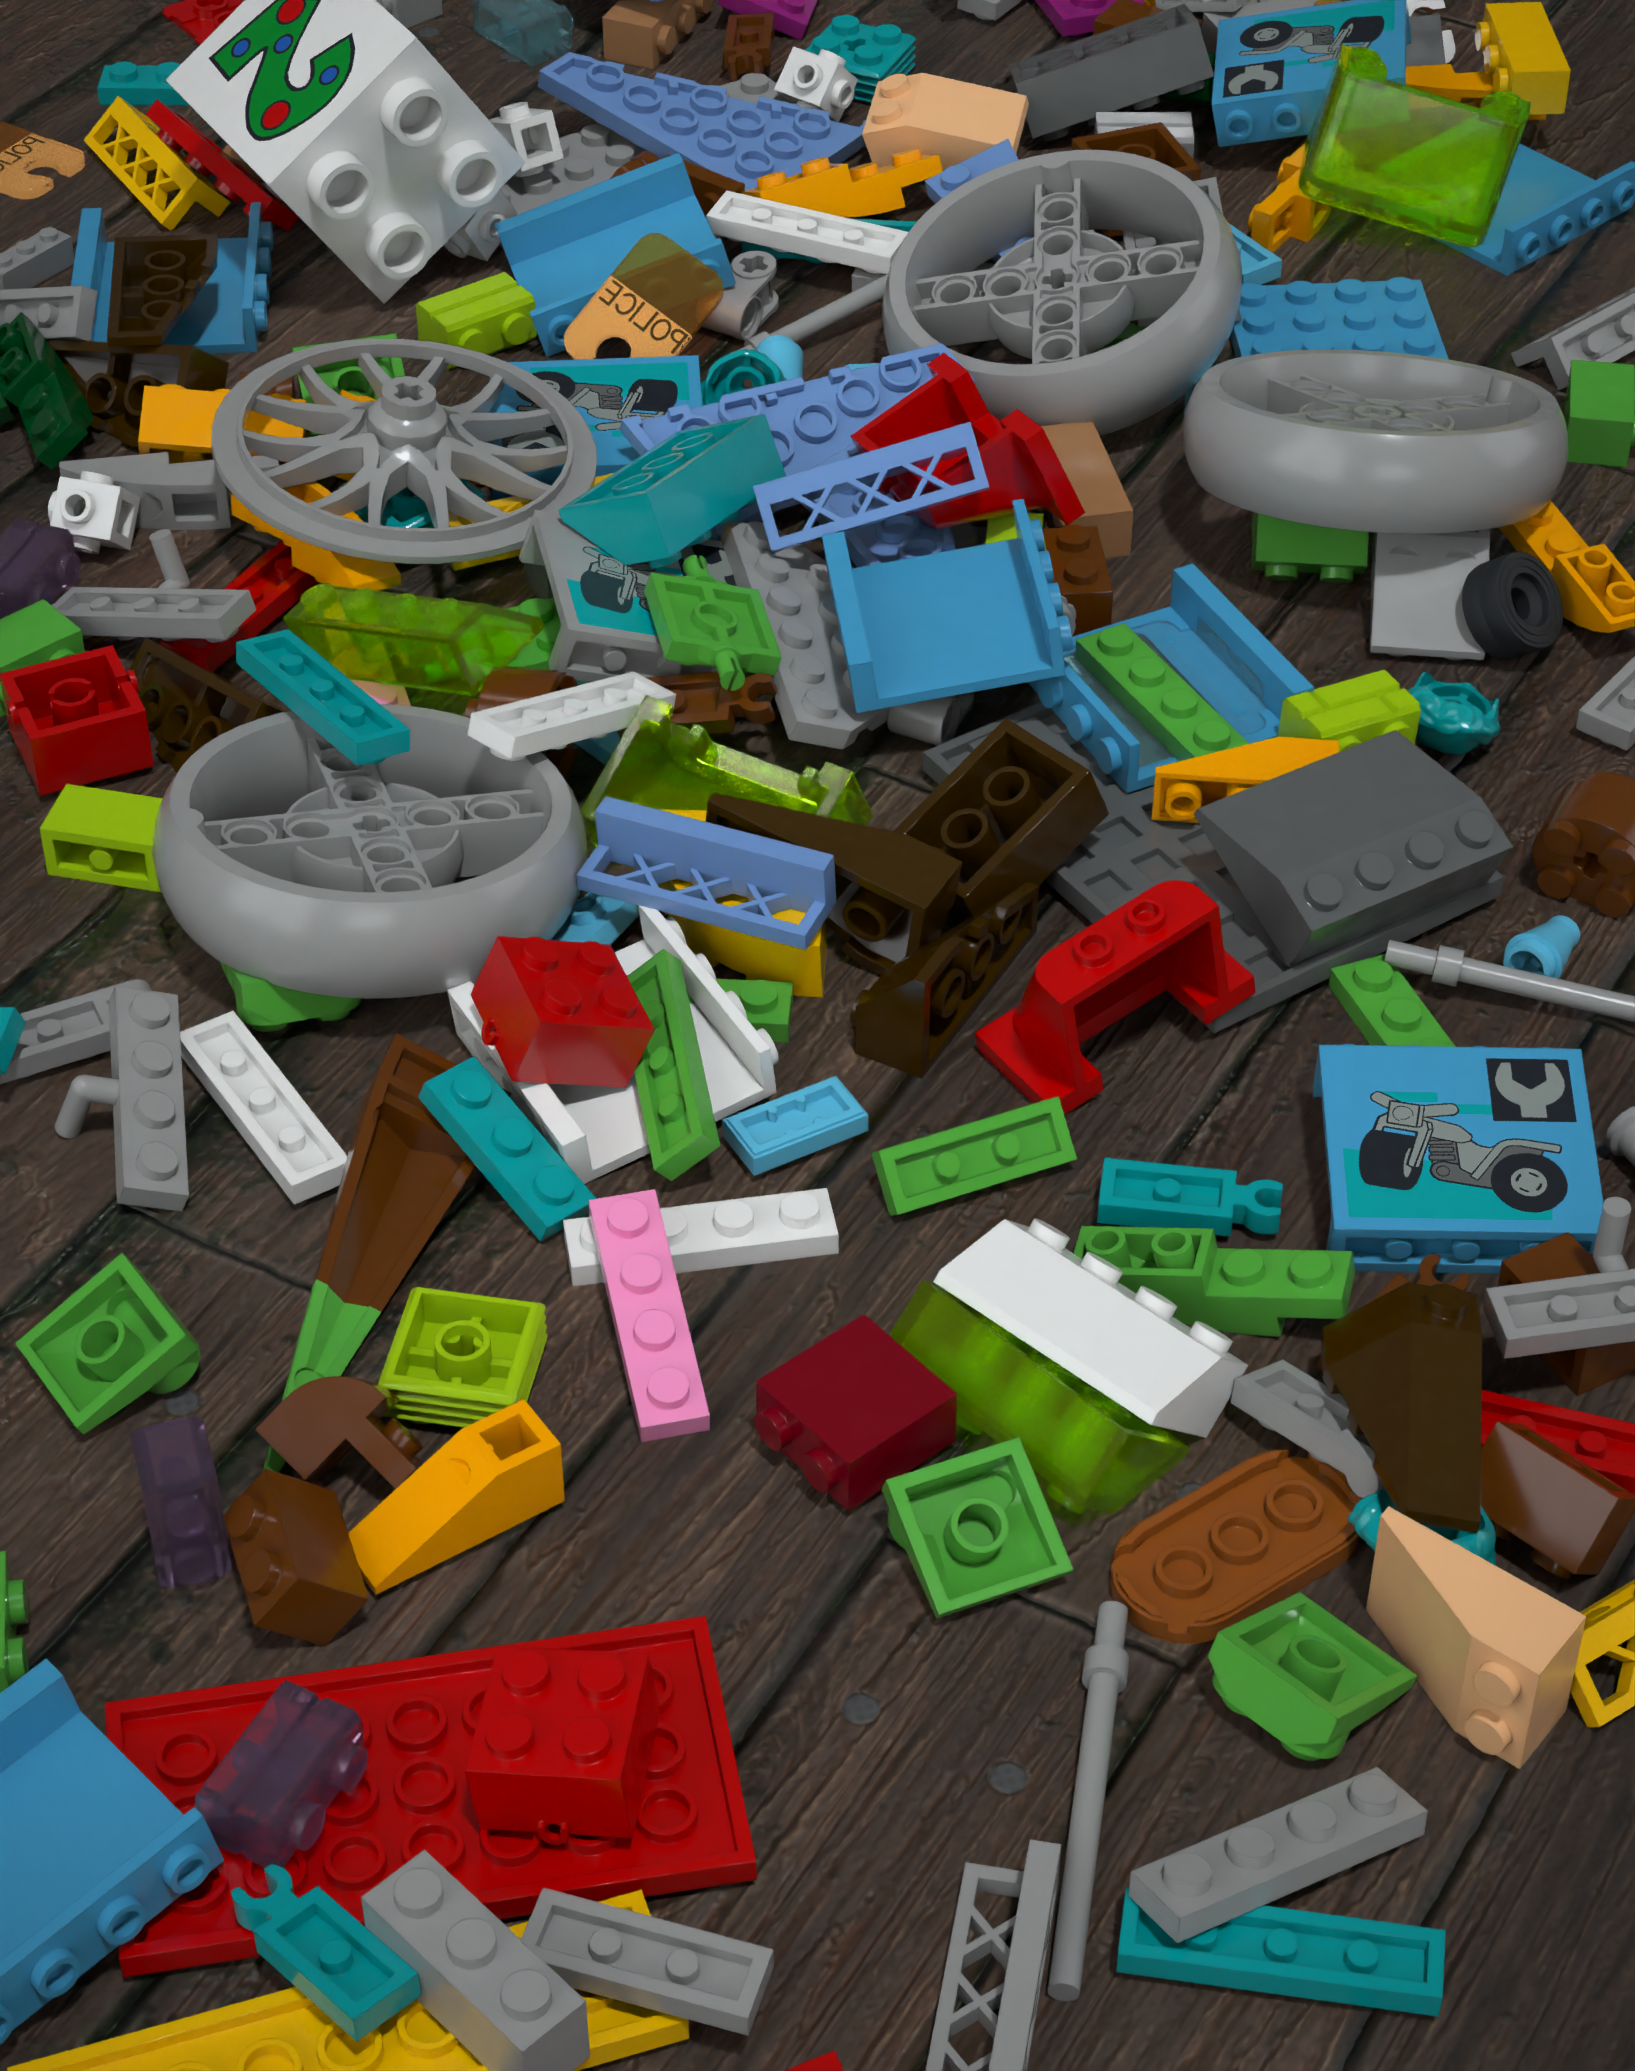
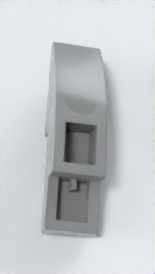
(171, 494)

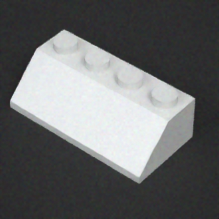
(1097, 1326)

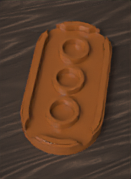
(1234, 1547)

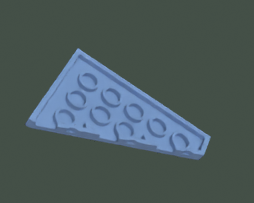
(700, 120)

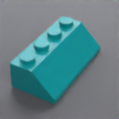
(677, 491)

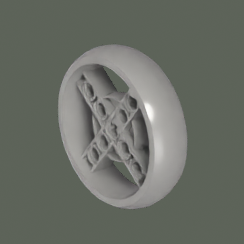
(1071, 286)
(1375, 441)
(349, 871)

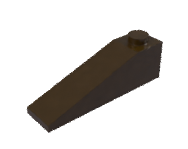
(156, 284)
(116, 375)
(189, 703)
(888, 884)
(936, 989)
(1416, 1395)

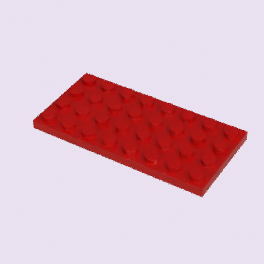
(416, 1793)

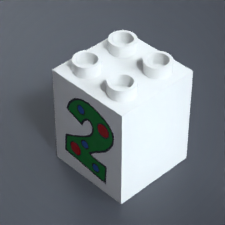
(349, 129)

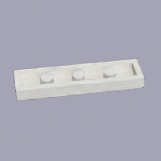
(805, 232)
(563, 716)
(263, 1107)
(725, 1233)

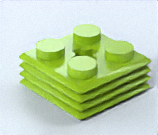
(462, 1356)

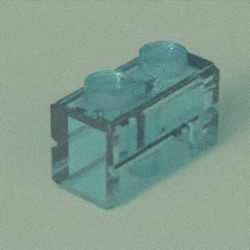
(525, 27)

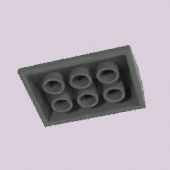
(1112, 71)
(1353, 843)

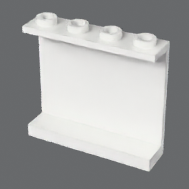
(605, 1126)

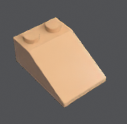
(940, 118)
(1475, 1636)

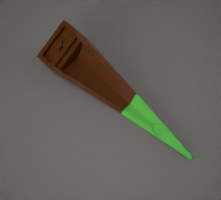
(387, 1205)

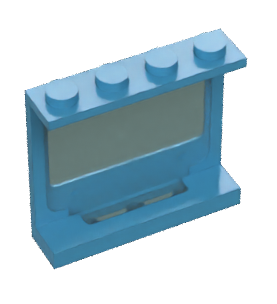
(1209, 649)

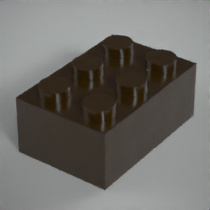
(1007, 815)

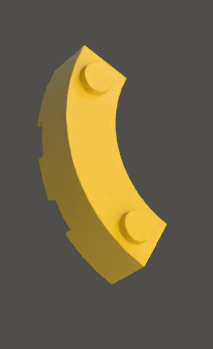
(750, 954)

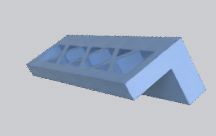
(868, 468)
(717, 864)

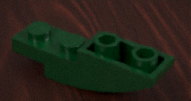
(42, 390)

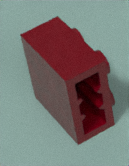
(855, 1412)

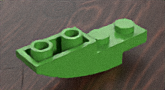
(1225, 1286)

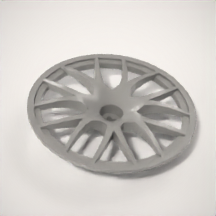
(397, 445)

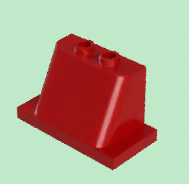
(1012, 451)
(1082, 986)

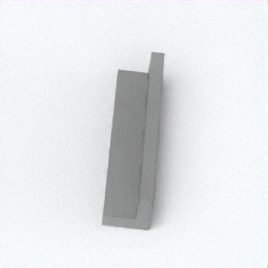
(1595, 336)
(1022, 1961)

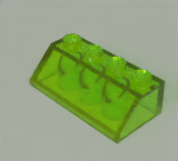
(410, 637)
(1071, 1432)

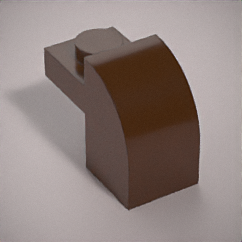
(332, 1416)

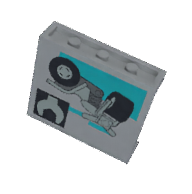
(604, 603)

